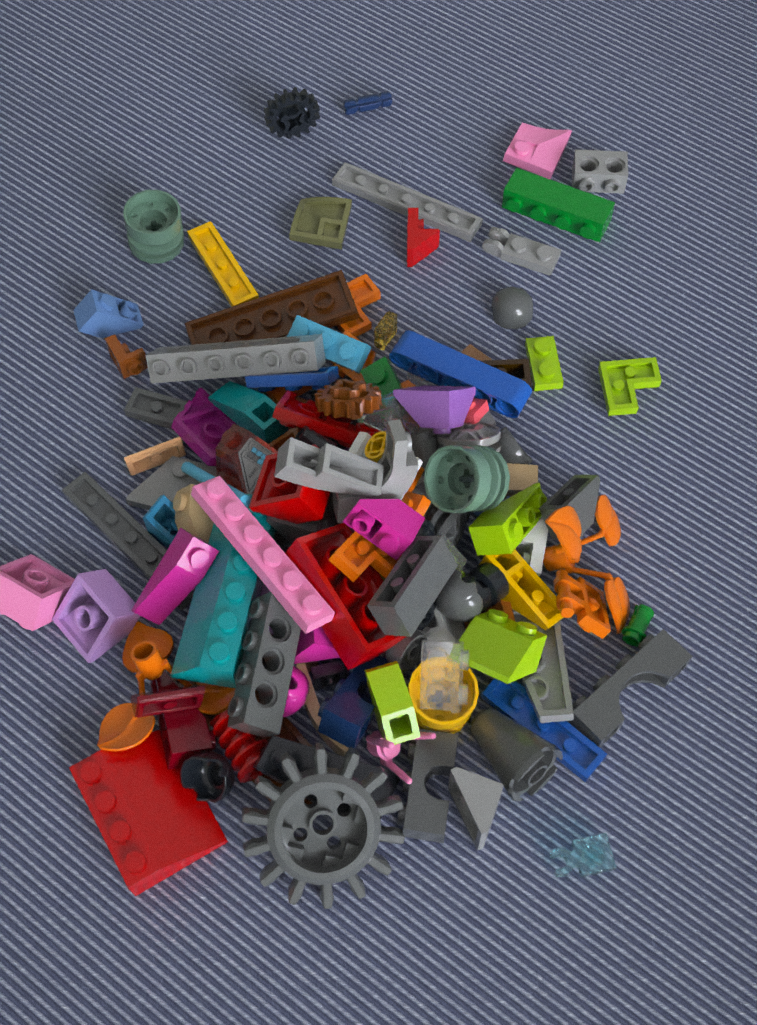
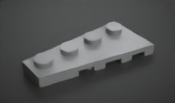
(549, 685)

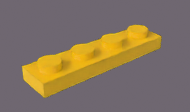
(222, 264)

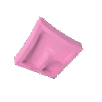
(537, 149)

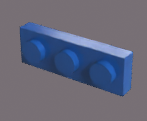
(295, 380)

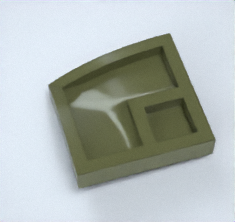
(321, 221)

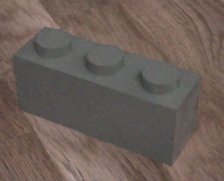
(412, 586)

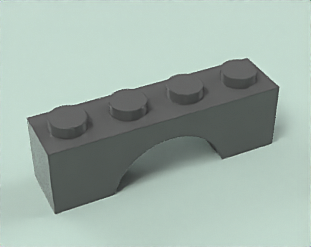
(656, 663)

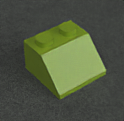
(502, 646)

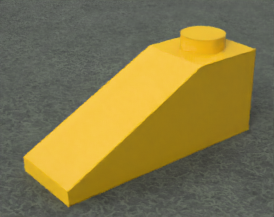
(526, 590)

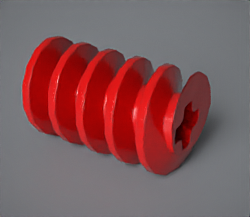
(239, 746)

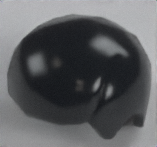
(208, 776)

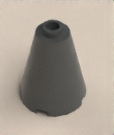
(515, 753)

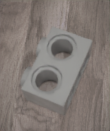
(600, 171)

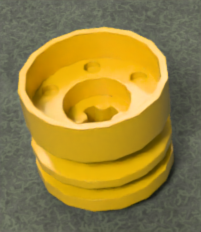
(443, 719)

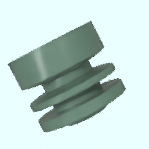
(154, 226)
(466, 478)

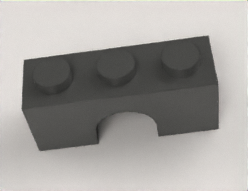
(424, 815)

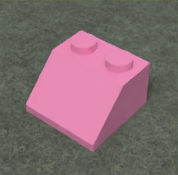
(32, 591)

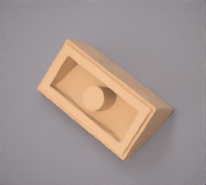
(154, 456)

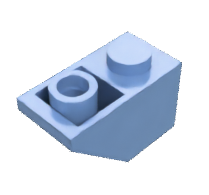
(106, 315)

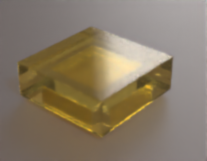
(385, 330)

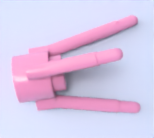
(387, 751)

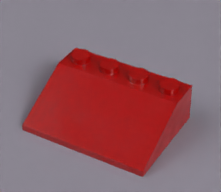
(146, 813)

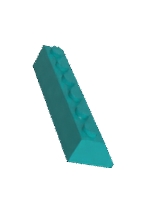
(219, 615)

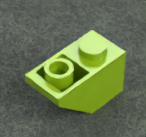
(392, 703)

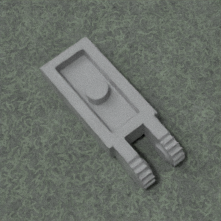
(521, 251)

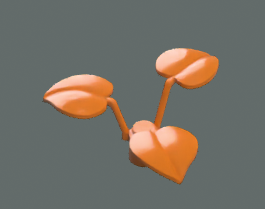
(564, 555)
(147, 656)

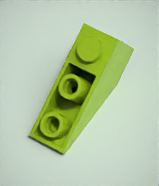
(508, 523)

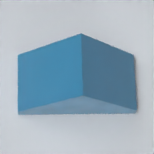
(161, 521)

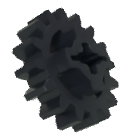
(291, 113)

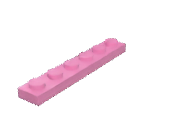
(263, 554)

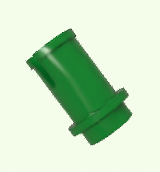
(635, 631)

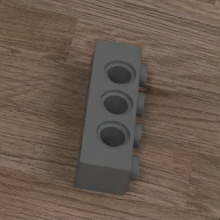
(272, 683)

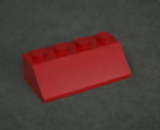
(353, 627)

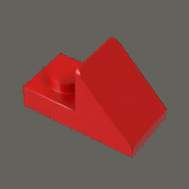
(419, 240)

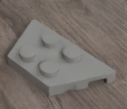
(165, 481)

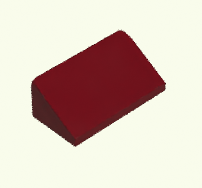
(167, 700)

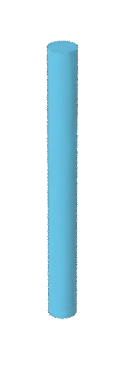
(202, 476)

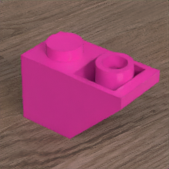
(385, 523)

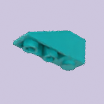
(249, 410)

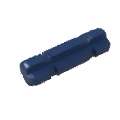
(367, 102)

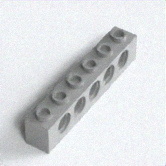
(236, 358)

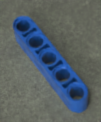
(452, 368)

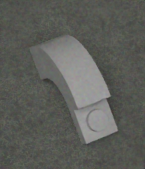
(398, 474)

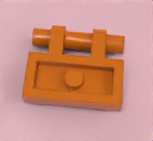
(584, 600)

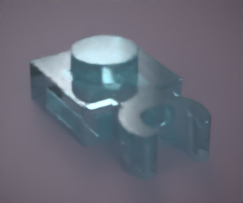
(589, 855)

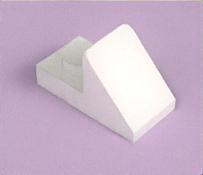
(534, 546)

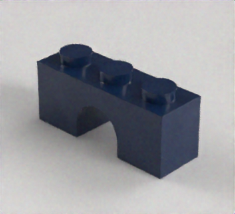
(349, 711)

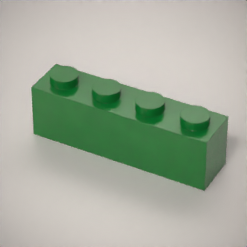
(557, 204)

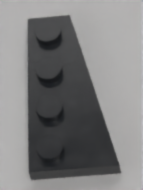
(270, 764)

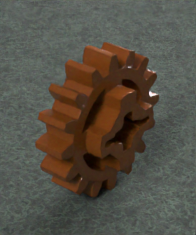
(348, 399)

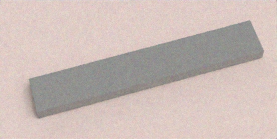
(400, 198)

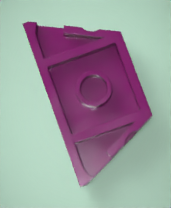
(202, 426)

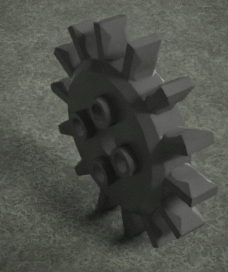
(310, 856)

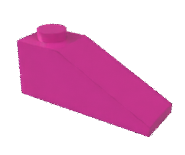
(175, 576)

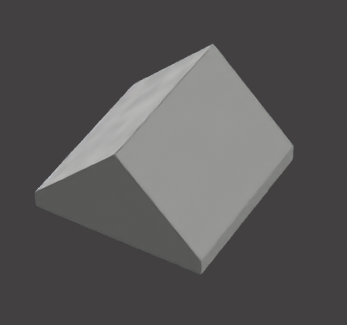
(476, 802)

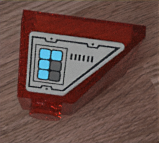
(241, 458)

